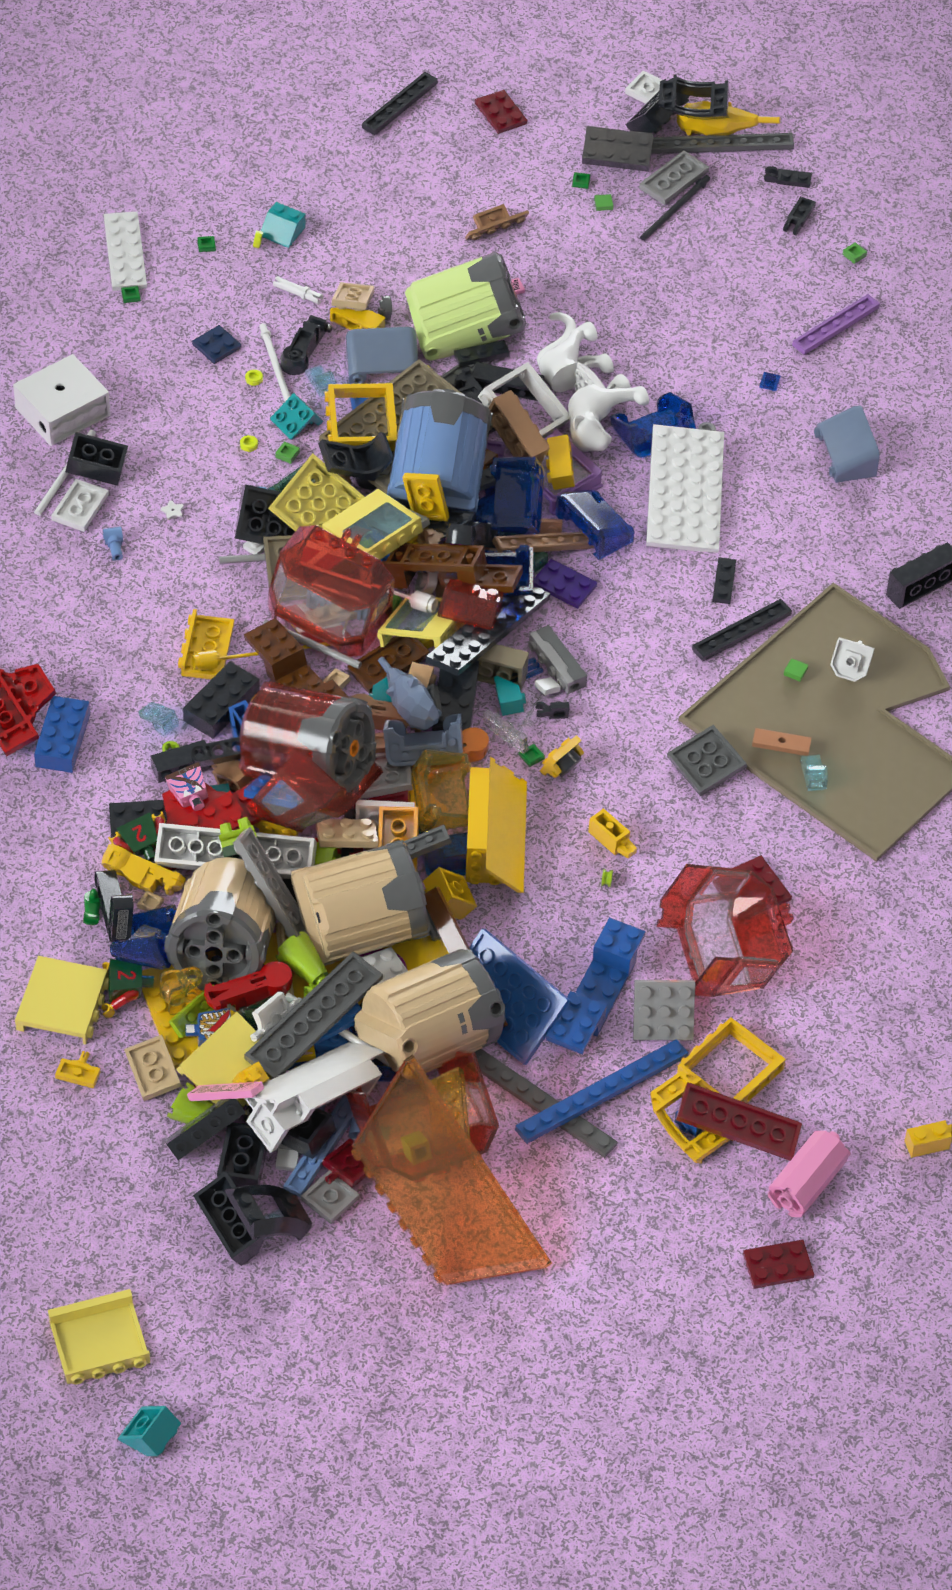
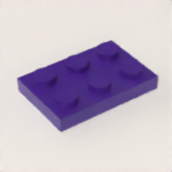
(564, 583)

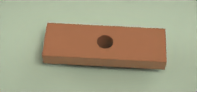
(781, 742)

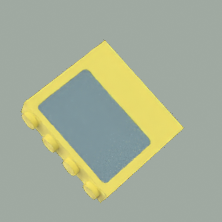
(380, 521)
(417, 624)

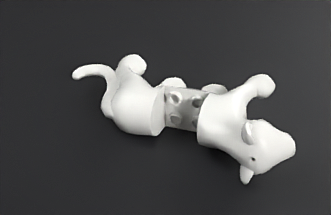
(592, 400)

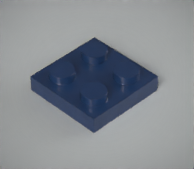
(216, 344)

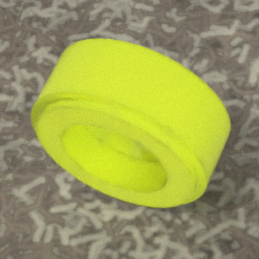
(257, 239)
(254, 377)
(248, 443)

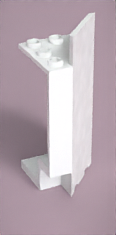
(297, 1093)

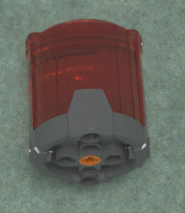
(326, 727)

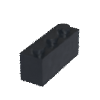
(174, 760)

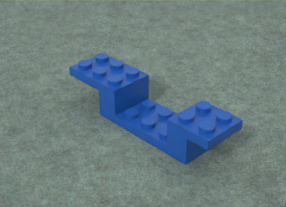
(592, 1002)

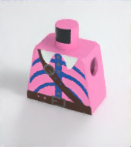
(188, 786)

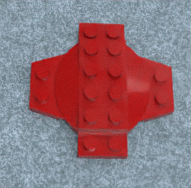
(20, 700)
(218, 809)

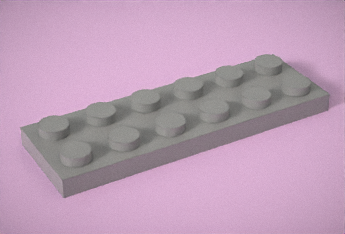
(269, 882)

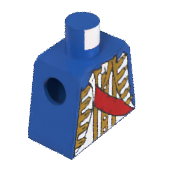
(207, 1024)

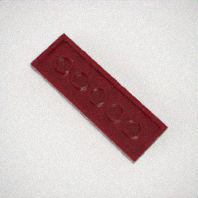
(739, 1121)

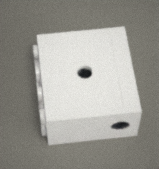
(61, 399)

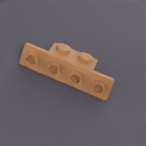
(493, 219)

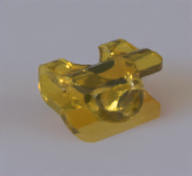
(176, 987)

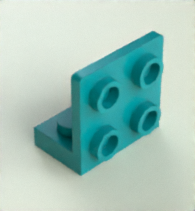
(294, 416)

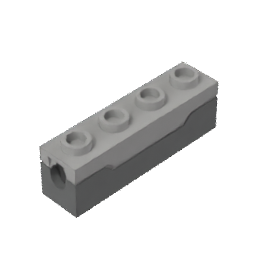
(557, 659)

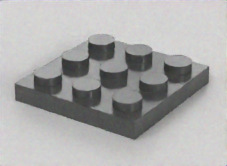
(706, 760)

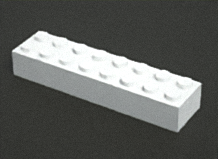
(193, 846)

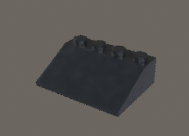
(255, 518)

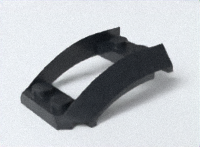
(717, 92)
(295, 1219)

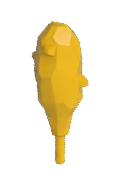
(737, 121)

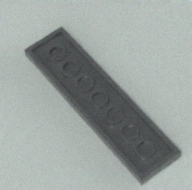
(314, 1015)

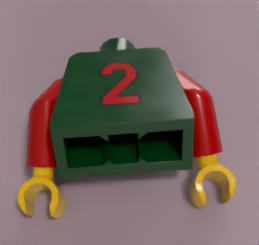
(139, 835)
(124, 984)

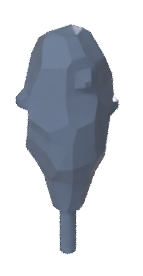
(410, 698)

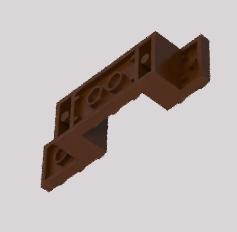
(466, 560)
(286, 659)

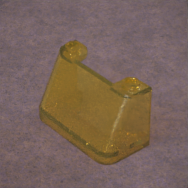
(441, 789)

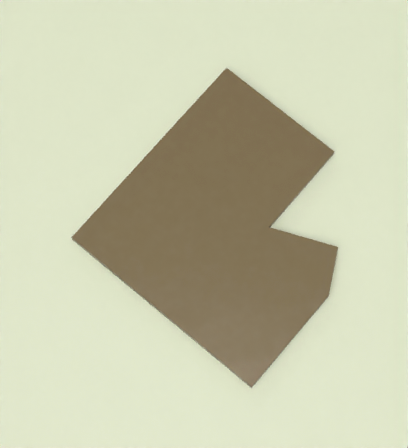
(877, 766)

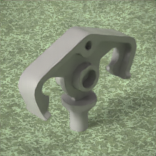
(426, 581)

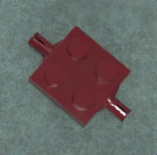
(344, 1165)

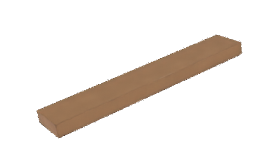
(543, 542)

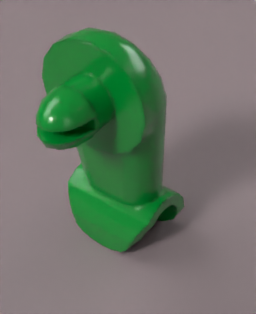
(92, 907)

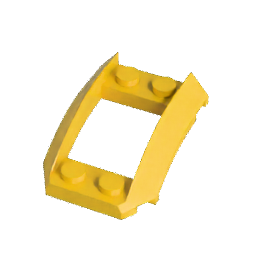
(666, 1095)

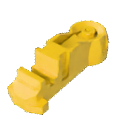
(141, 872)

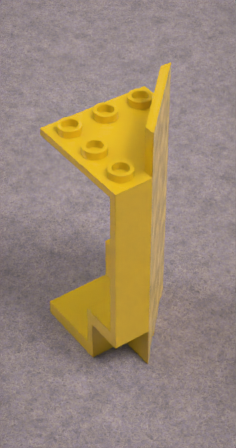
(496, 827)

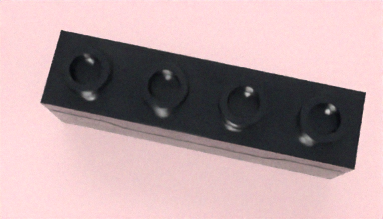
(204, 1127)

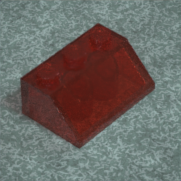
(471, 604)

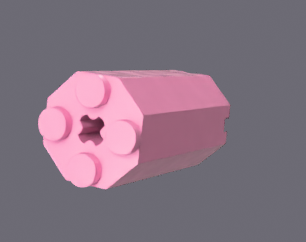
(808, 1173)

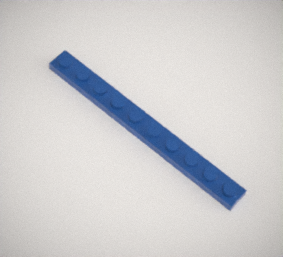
(601, 1091)

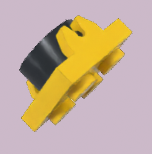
(563, 759)

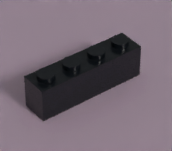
(487, 374)

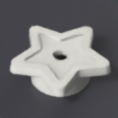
(172, 514)

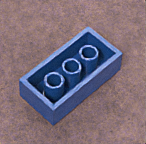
(62, 734)

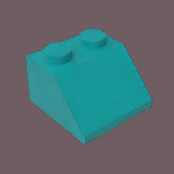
(283, 224)
(150, 1430)

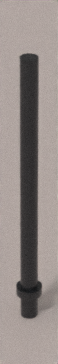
(700, 183)

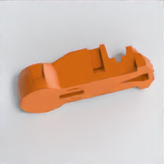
(475, 743)

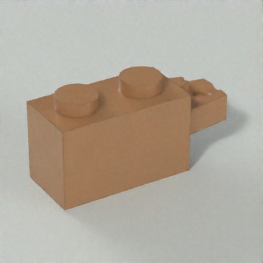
(230, 773)

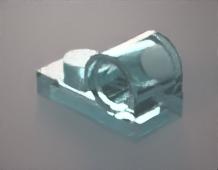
(320, 379)
(162, 718)
(814, 772)

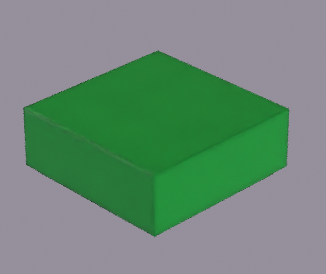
(581, 180)
(206, 244)
(130, 294)
(532, 756)

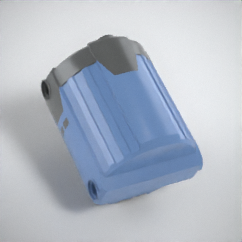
(443, 437)

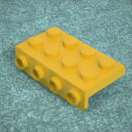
(205, 634)

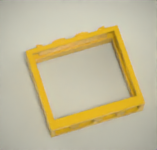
(360, 391)
(732, 1027)

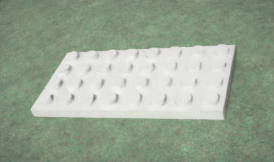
(685, 489)

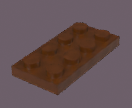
(398, 652)

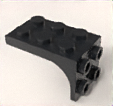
(357, 461)

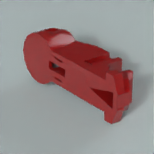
(250, 988)

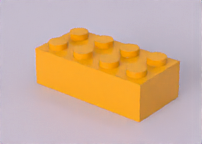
(397, 825)

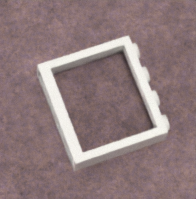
(538, 389)

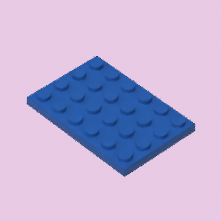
(528, 998)

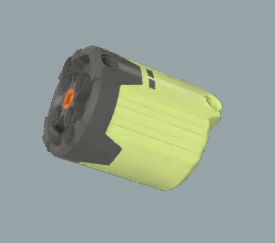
(465, 307)

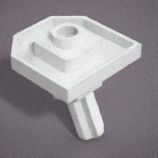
(851, 659)

